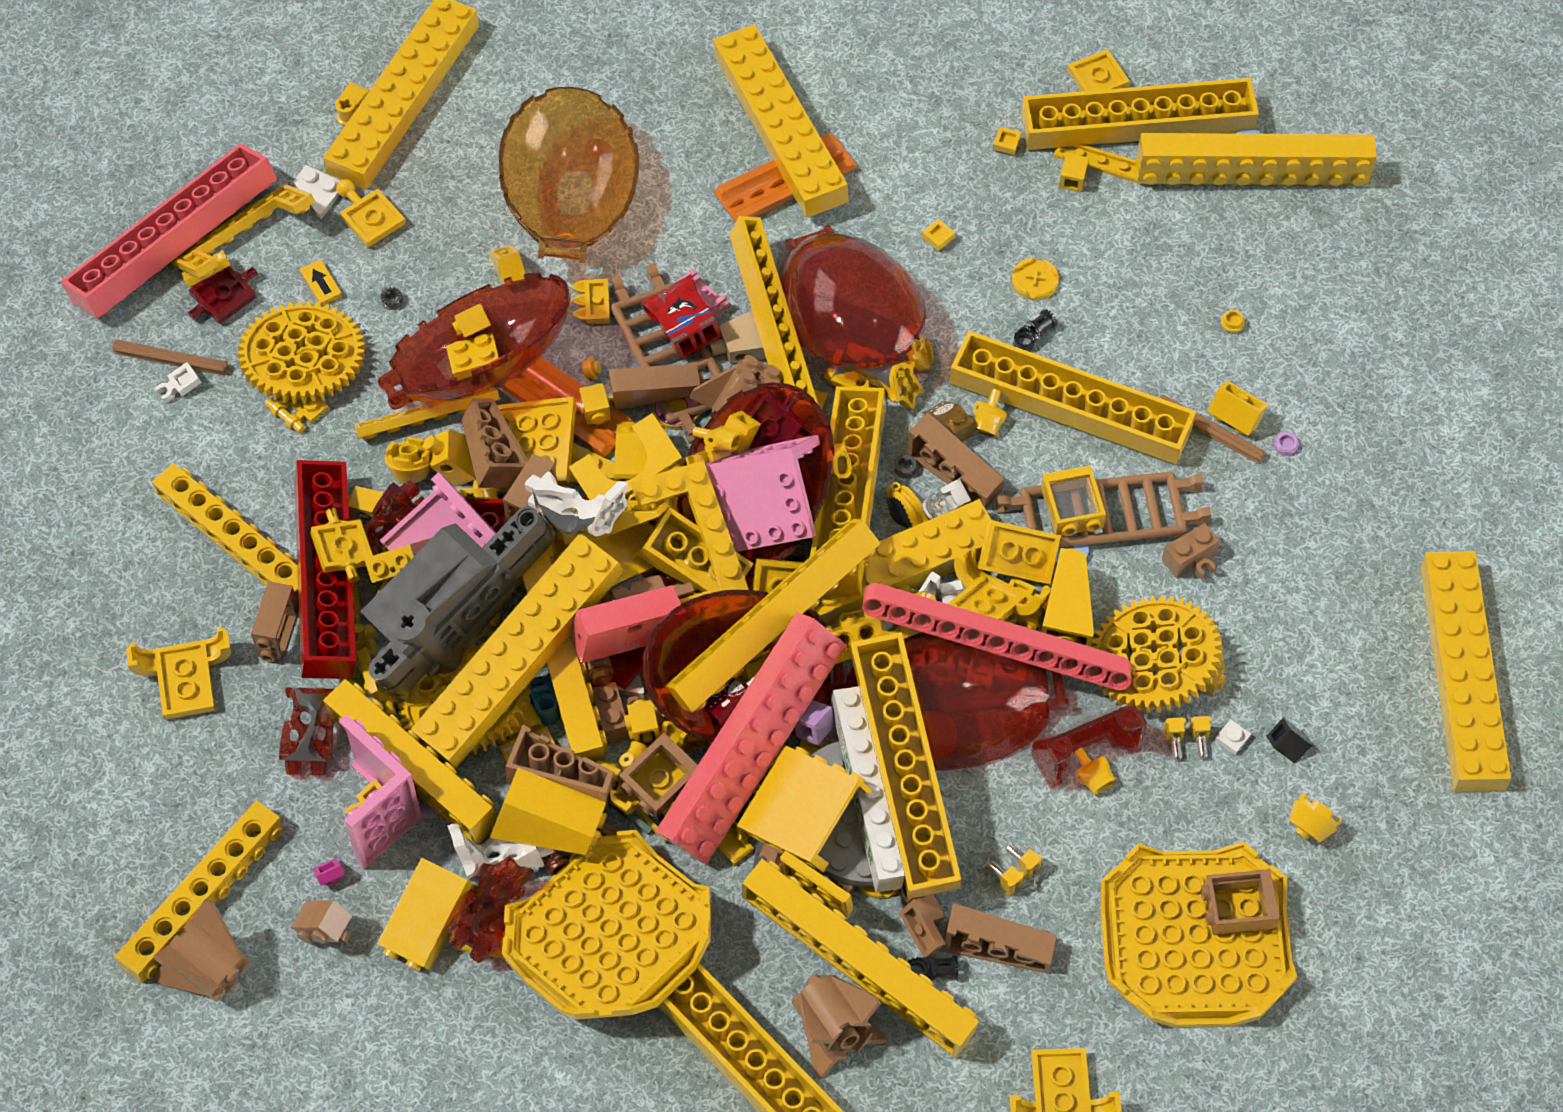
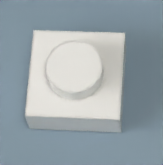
(1233, 737)

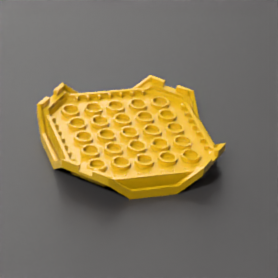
(609, 931)
(1165, 953)

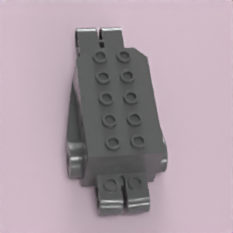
(449, 597)

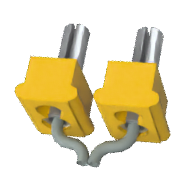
(1198, 727)
(1012, 879)

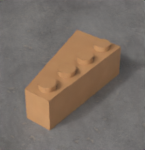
(492, 446)
(951, 459)
(559, 765)
(998, 940)

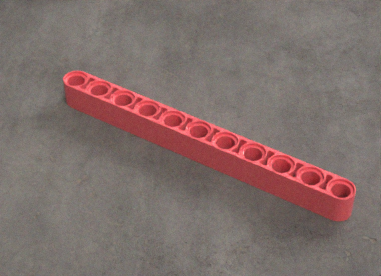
(997, 636)

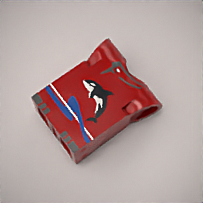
(683, 317)

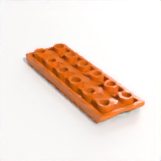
(765, 187)
(546, 382)

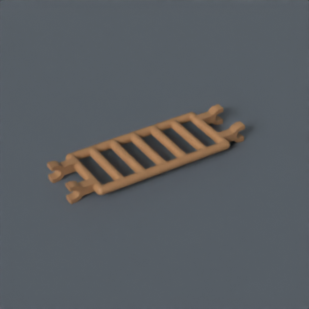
(635, 344)
(1175, 486)

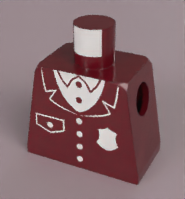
(722, 704)

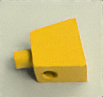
(450, 456)

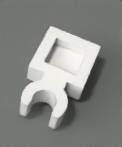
(181, 381)

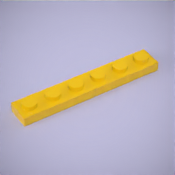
(416, 416)

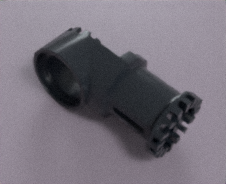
(1034, 329)
(937, 968)

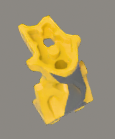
(888, 376)

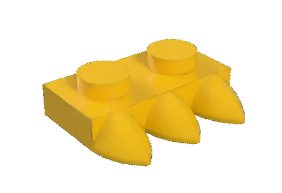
(593, 301)

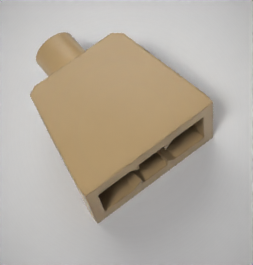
(739, 339)

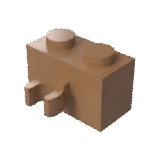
(1191, 552)
(612, 711)
(322, 922)

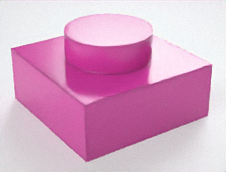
(328, 872)

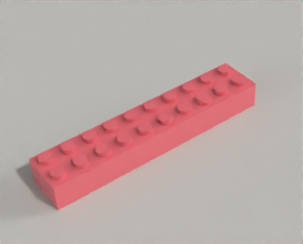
(168, 230)
(751, 738)

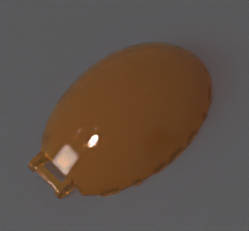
(568, 170)

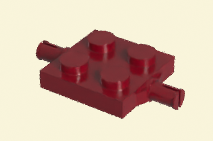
(223, 294)
(776, 420)

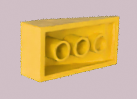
(628, 518)
(679, 551)

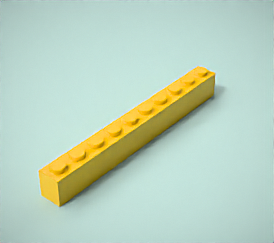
(769, 303)
(772, 615)

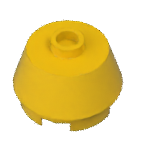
(408, 460)
(1312, 819)

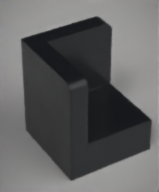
(1289, 740)

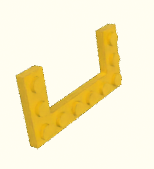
(197, 258)
(696, 483)

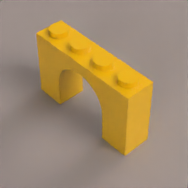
(660, 458)

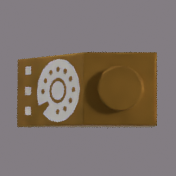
(954, 419)

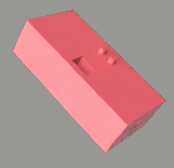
(620, 623)

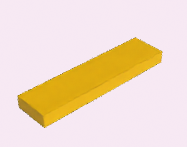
(1103, 161)

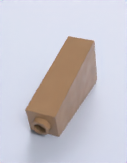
(653, 384)

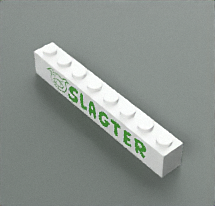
(871, 809)

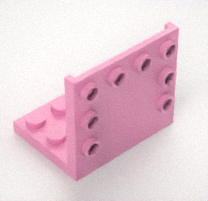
(764, 494)
(438, 510)
(387, 811)

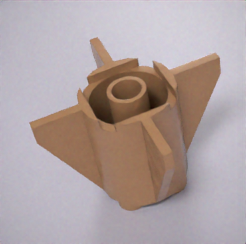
(740, 377)
(202, 957)
(836, 1020)

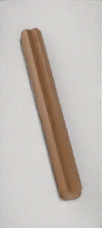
(170, 357)
(1224, 436)

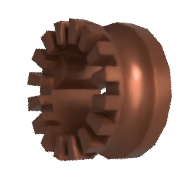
(555, 863)

